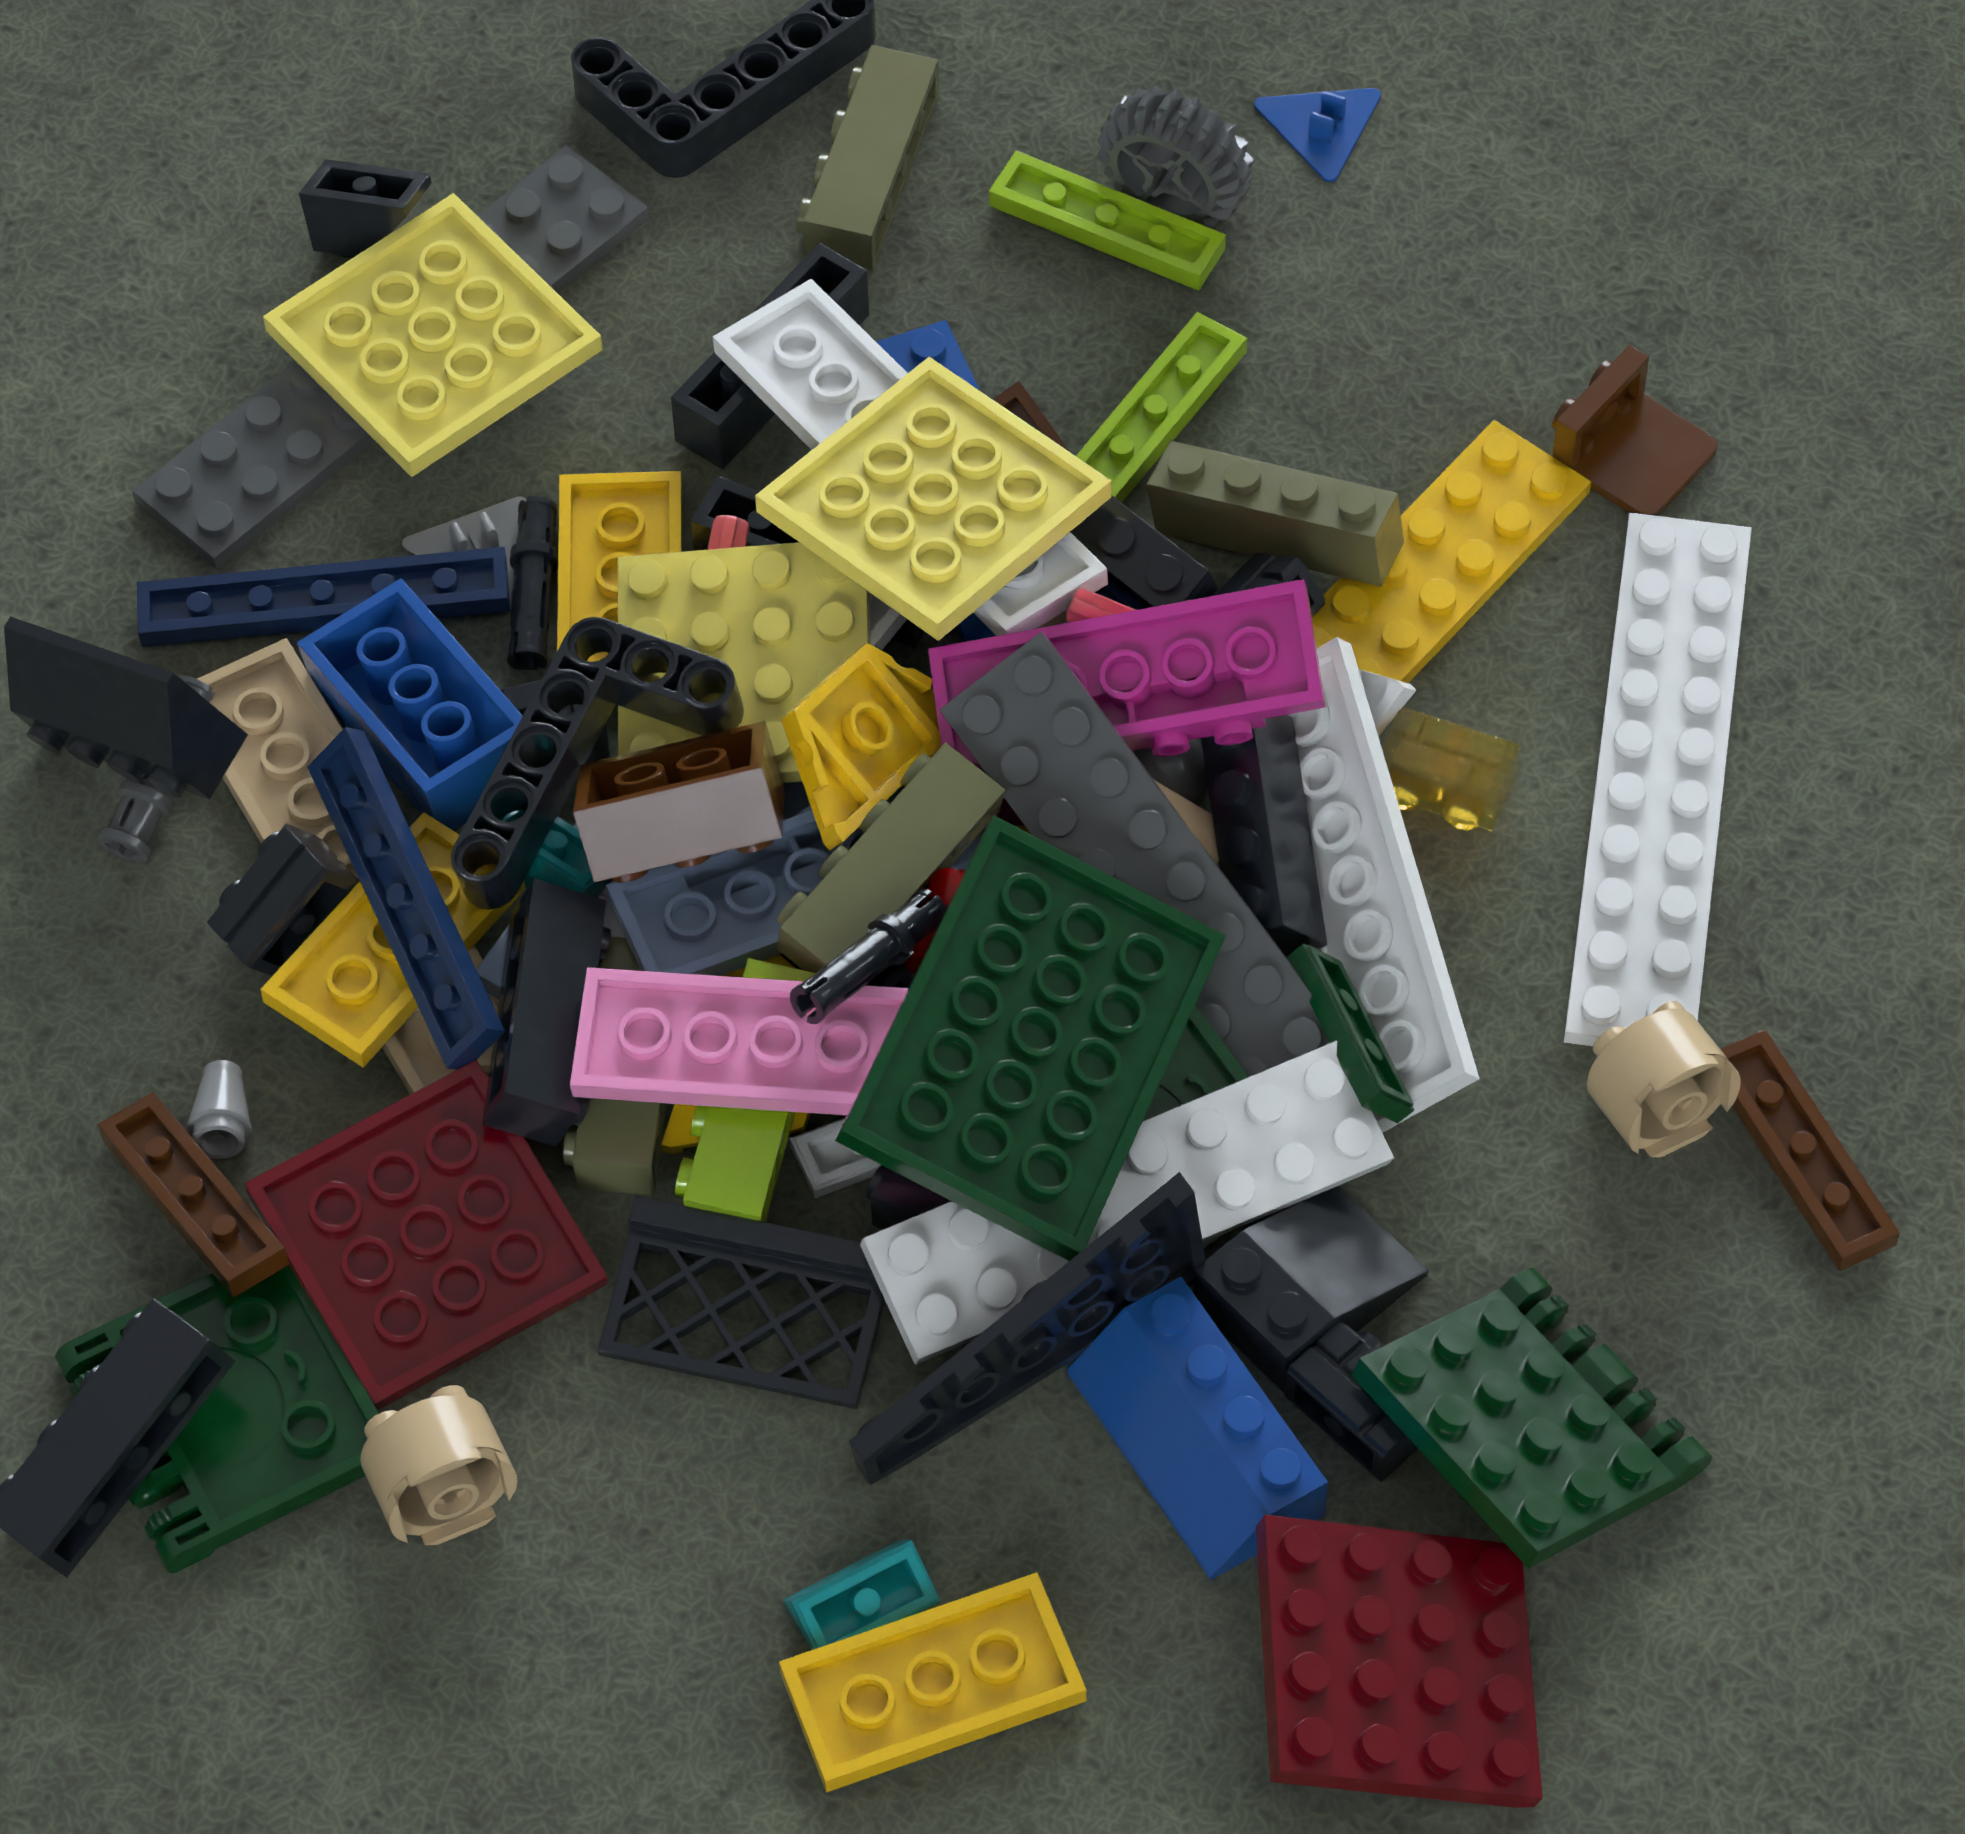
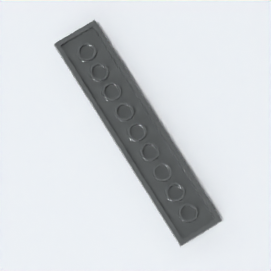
(297, 436)

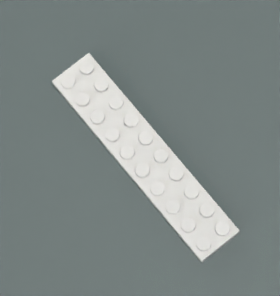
(1659, 774)

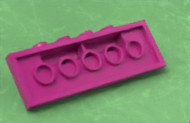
(1170, 667)

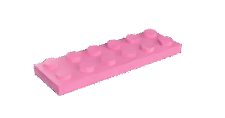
(723, 1042)

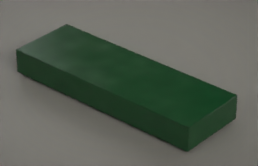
(1357, 1040)

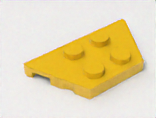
(860, 737)

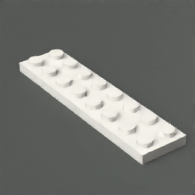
(824, 370)
(1373, 890)
(1237, 1148)

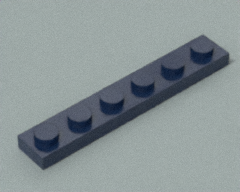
(315, 595)
(405, 899)

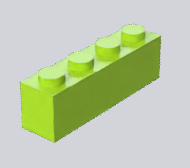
(738, 1147)

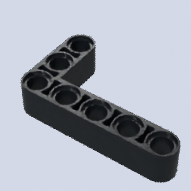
(732, 99)
(572, 737)

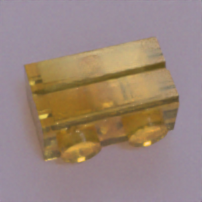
(1450, 769)

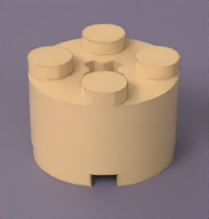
(1661, 1080)
(436, 1466)

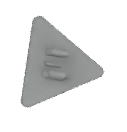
(479, 530)

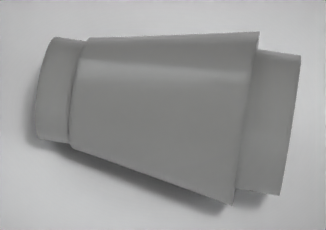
(220, 1111)

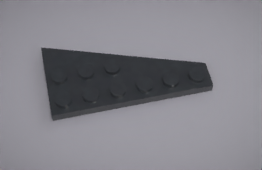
(1042, 1331)

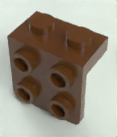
(1627, 441)

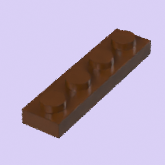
(1807, 1154)
(193, 1194)

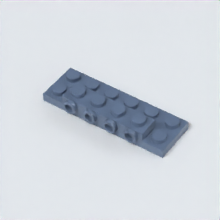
(728, 907)

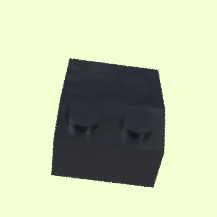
(1301, 1275)

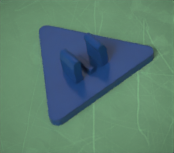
(1321, 124)

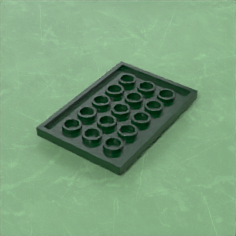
(1032, 1039)

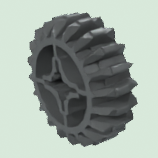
(1176, 155)

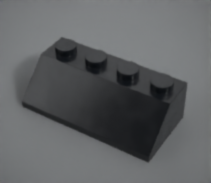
(117, 712)

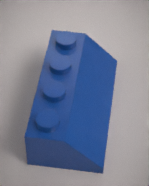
(416, 697)
(1196, 1427)

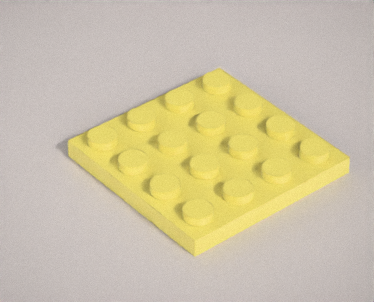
(432, 334)
(933, 497)
(761, 609)

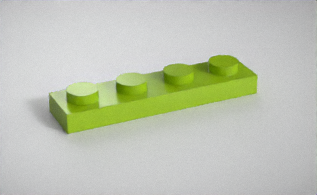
(1107, 220)
(1163, 402)

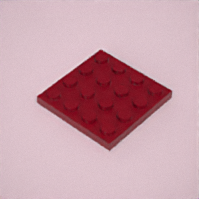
(425, 1236)
(1396, 1663)

